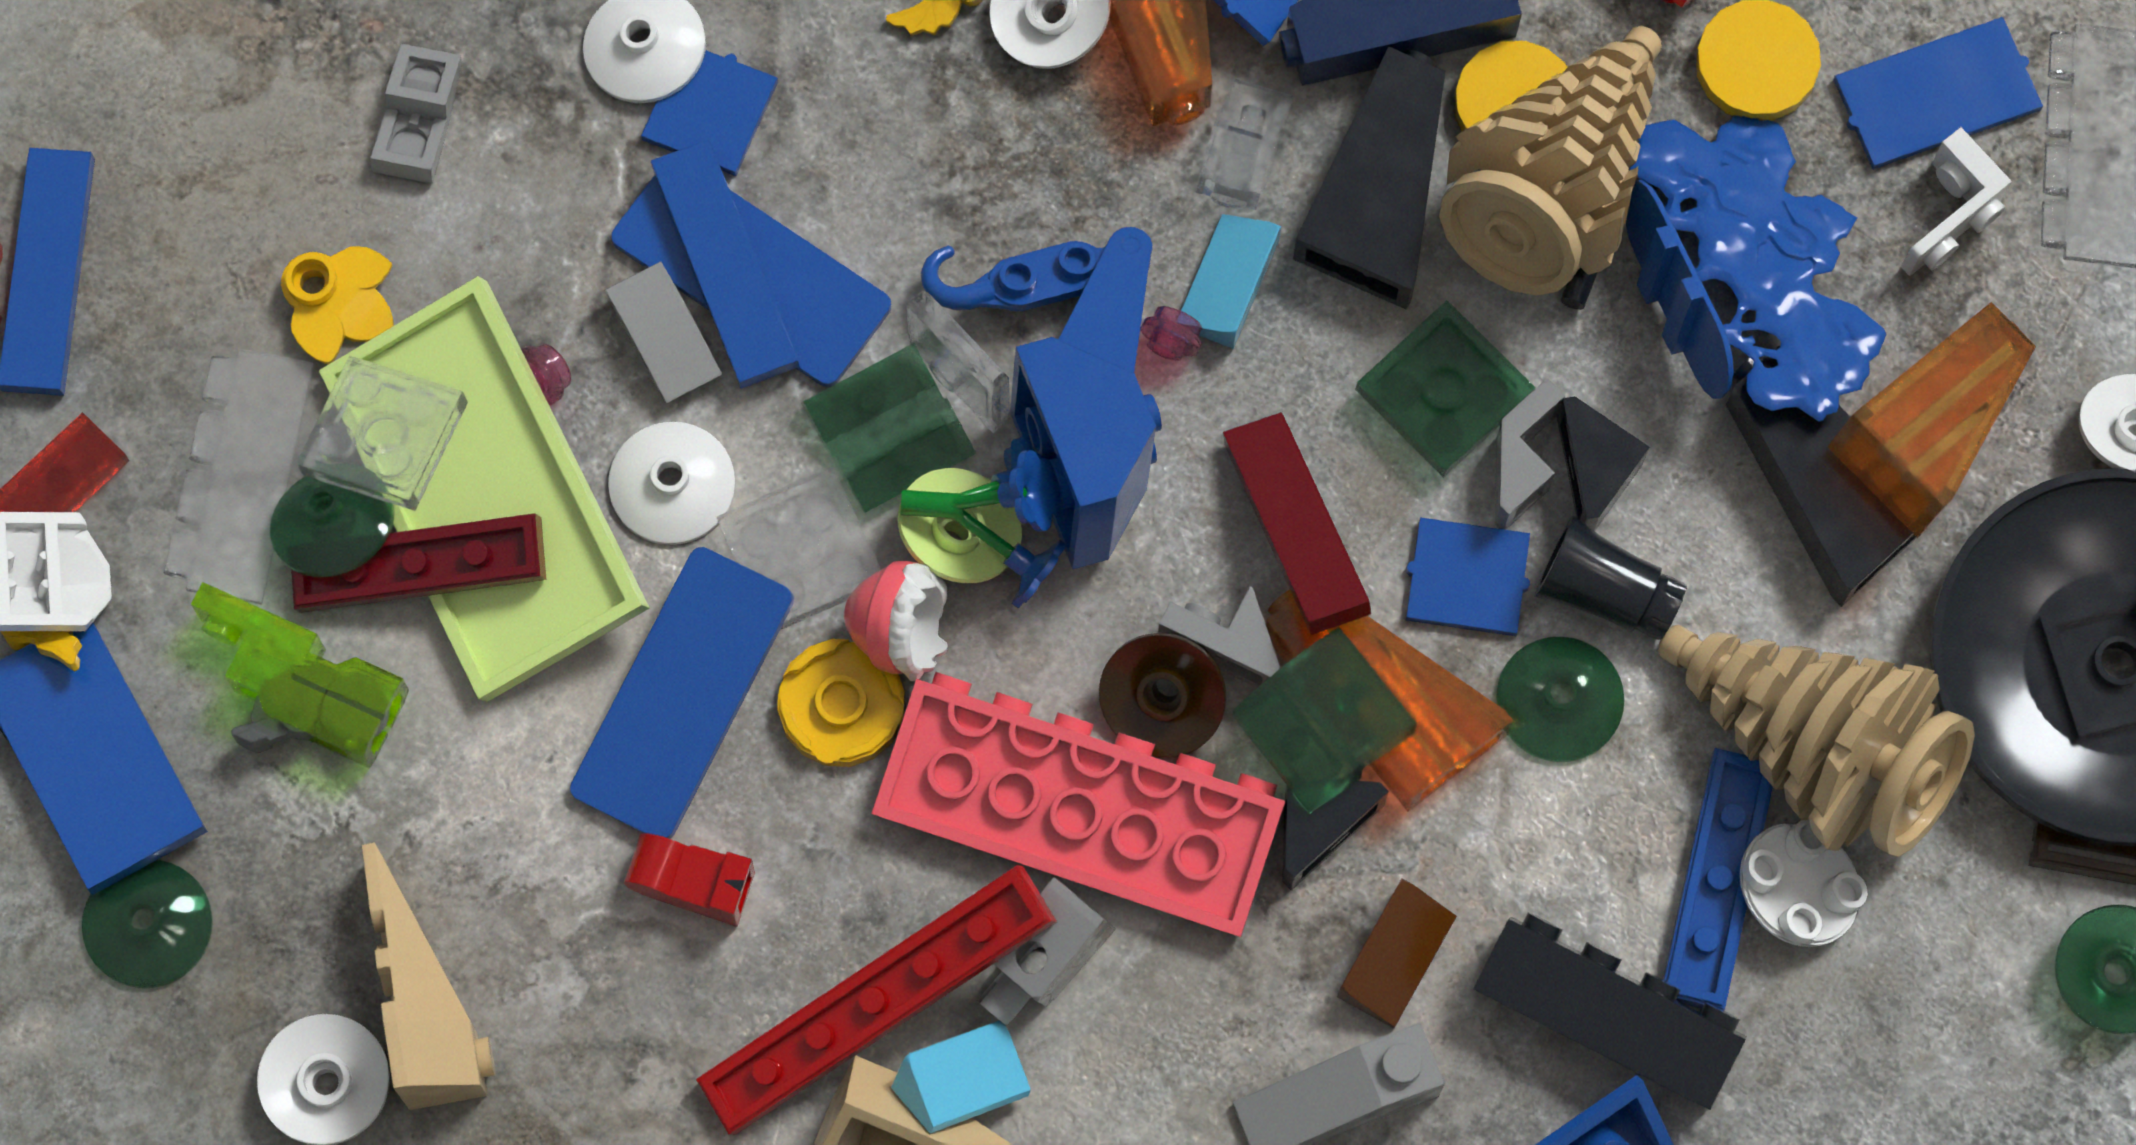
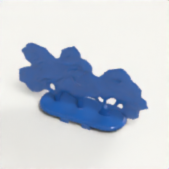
(1759, 245)

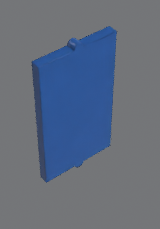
(1936, 88)

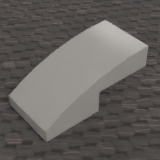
(416, 113)
(663, 332)

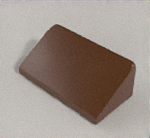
(1397, 954)

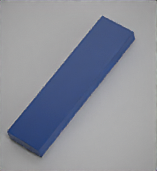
(725, 264)
(46, 271)
(1712, 897)

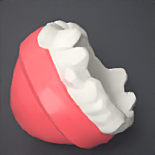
(898, 617)

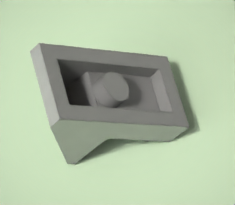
(1240, 650)

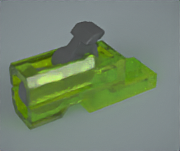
(295, 687)

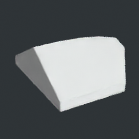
(50, 573)

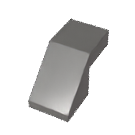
(1520, 472)

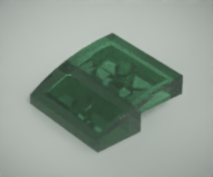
(888, 427)
(1324, 719)

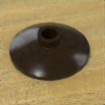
(1140, 710)

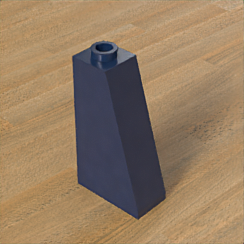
(1353, 35)

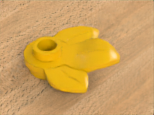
(346, 304)

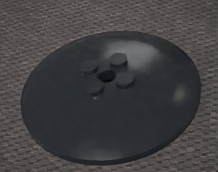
(2024, 645)

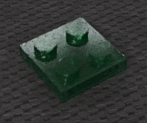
(1444, 388)

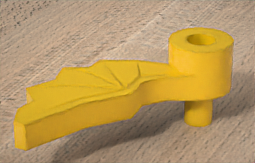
(928, 15)
(54, 644)

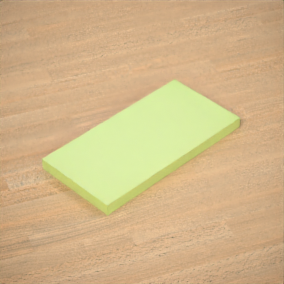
(502, 464)

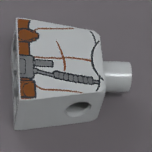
(1067, 946)

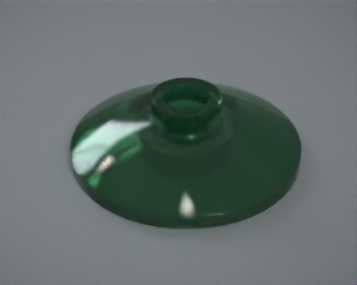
(332, 540)
(1554, 728)
(168, 945)
(2080, 961)

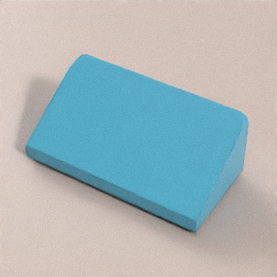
(1231, 276)
(961, 1077)

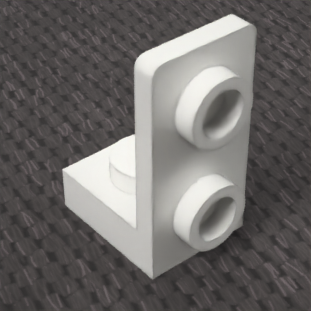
(1967, 174)

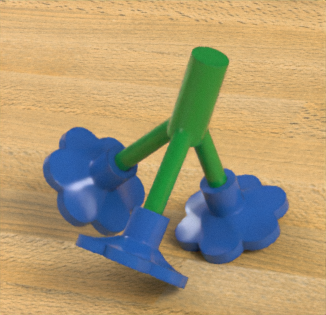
(1027, 488)

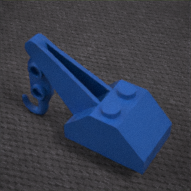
(1079, 391)

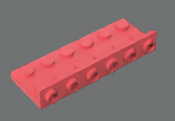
(1080, 804)

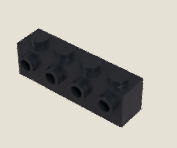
(1610, 1011)

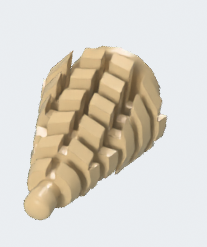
(1553, 171)
(1833, 734)

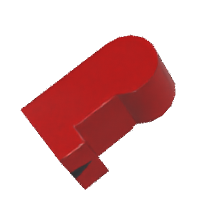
(691, 877)

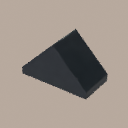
(1597, 458)
(1317, 834)

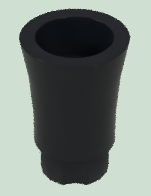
(1610, 582)

